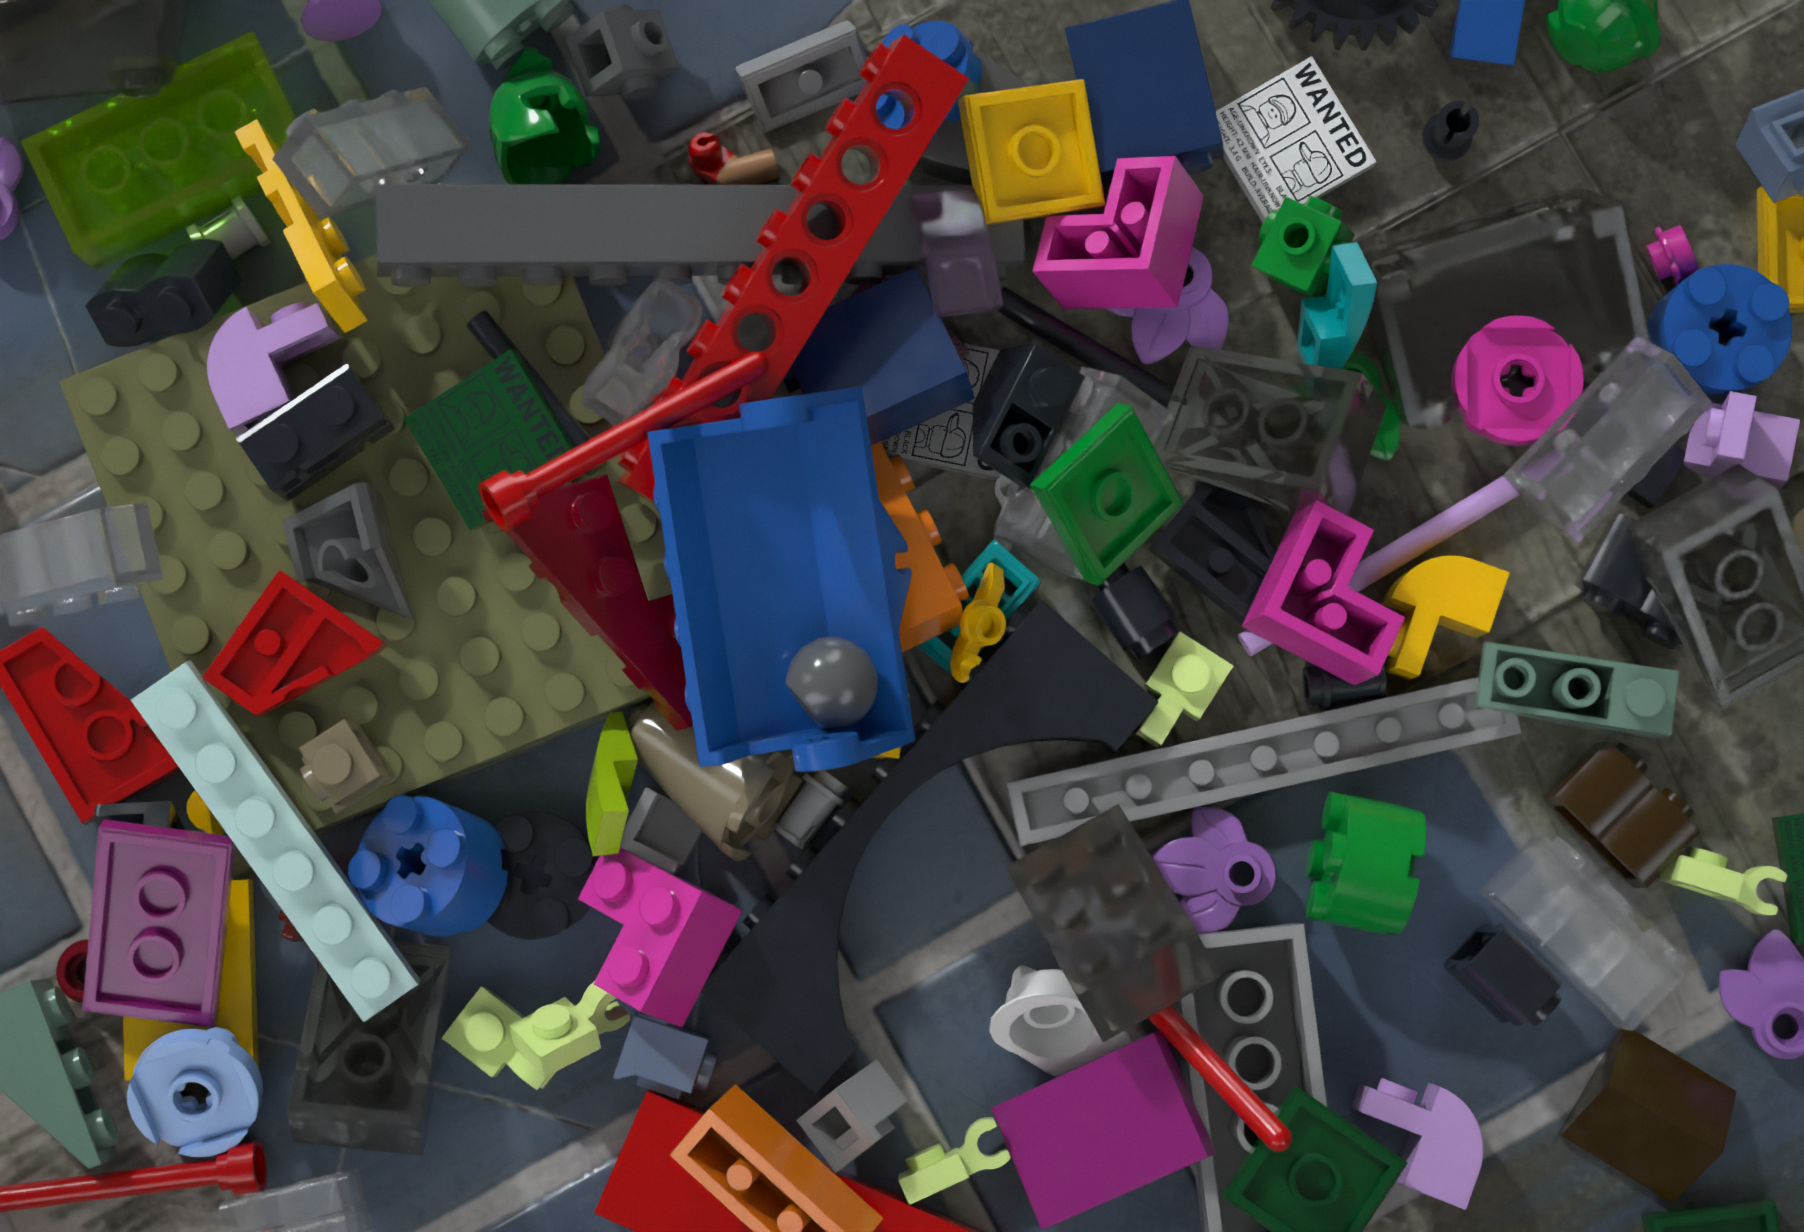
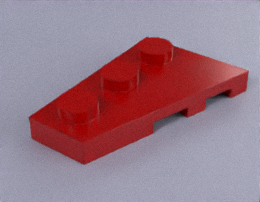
(81, 725)

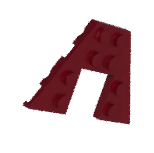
(587, 556)

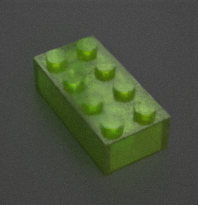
(164, 160)

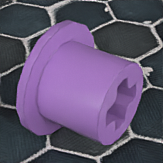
(339, 18)

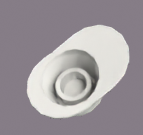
(1048, 1023)

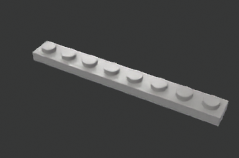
(1257, 759)

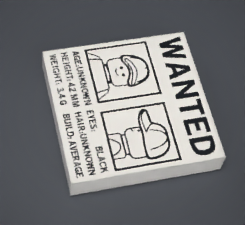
(1291, 140)

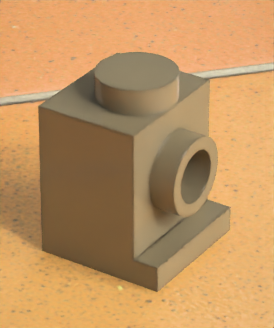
(343, 765)

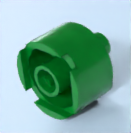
(1365, 864)

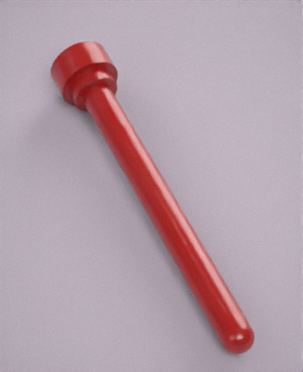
(514, 495)
(1222, 1079)
(238, 1169)

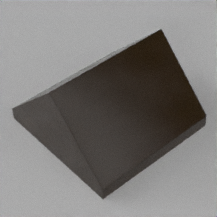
(1651, 1115)

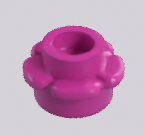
(1672, 254)

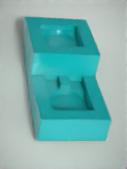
(1335, 322)

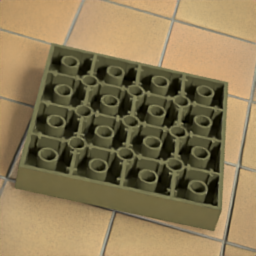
(489, 647)

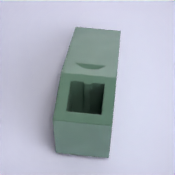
(1578, 691)
(49, 1074)

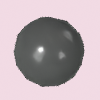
(833, 681)

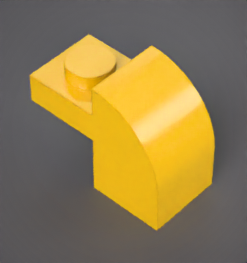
(1442, 592)

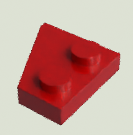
(288, 648)

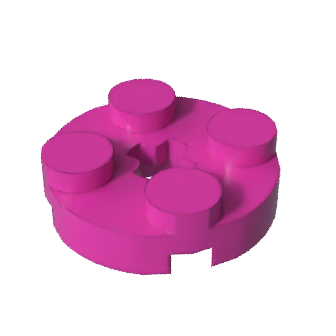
(1488, 355)

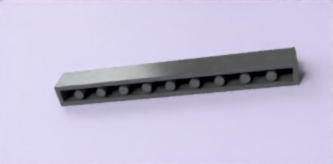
(624, 233)

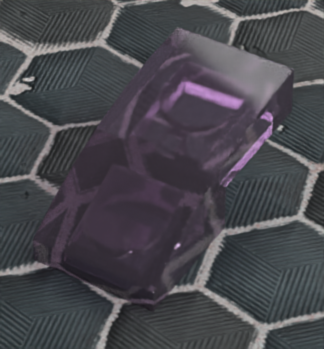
(956, 252)

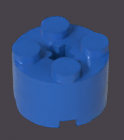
(1749, 315)
(429, 867)

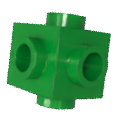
(1299, 244)

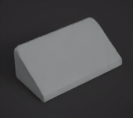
(804, 76)

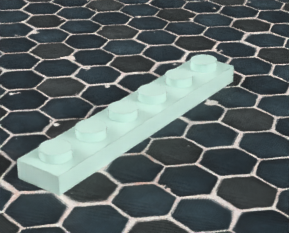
(276, 840)

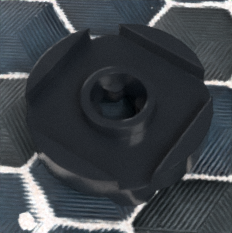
(567, 860)

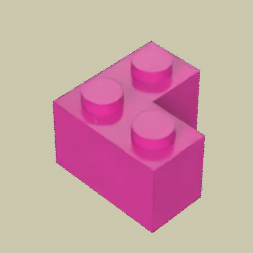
(1133, 250)
(1308, 602)
(666, 938)

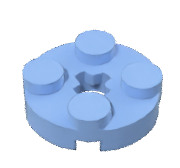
(204, 1058)

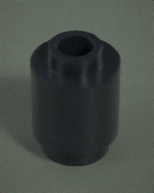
(1134, 610)

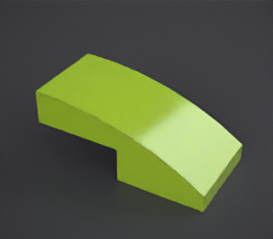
(610, 786)

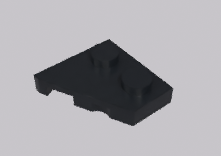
(1218, 547)

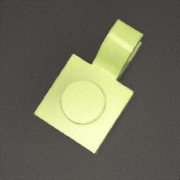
(1184, 683)
(1707, 874)
(565, 1032)
(485, 1038)
(935, 1170)

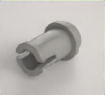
(811, 808)

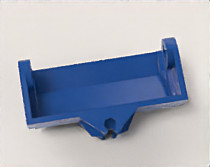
(767, 549)

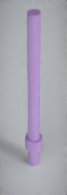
(1415, 543)

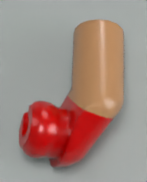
(722, 167)

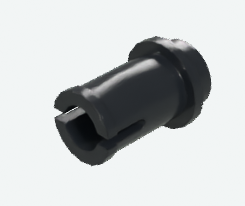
(1453, 119)
(1325, 688)

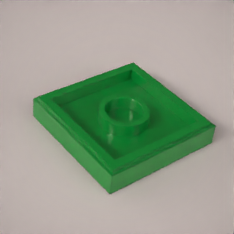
(1107, 494)

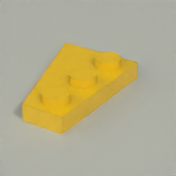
(313, 240)

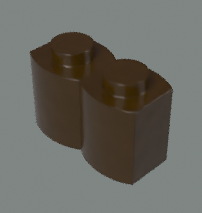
(1623, 813)

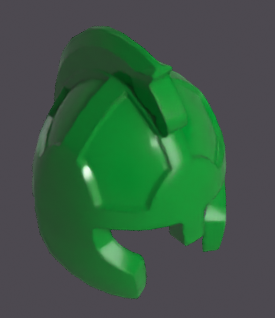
(1604, 32)
(540, 124)

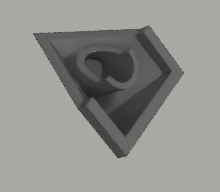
(349, 548)

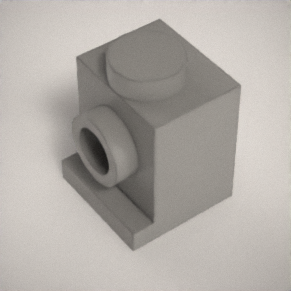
(853, 1115)

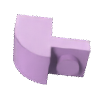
(249, 359)
(1739, 435)
(1443, 1139)

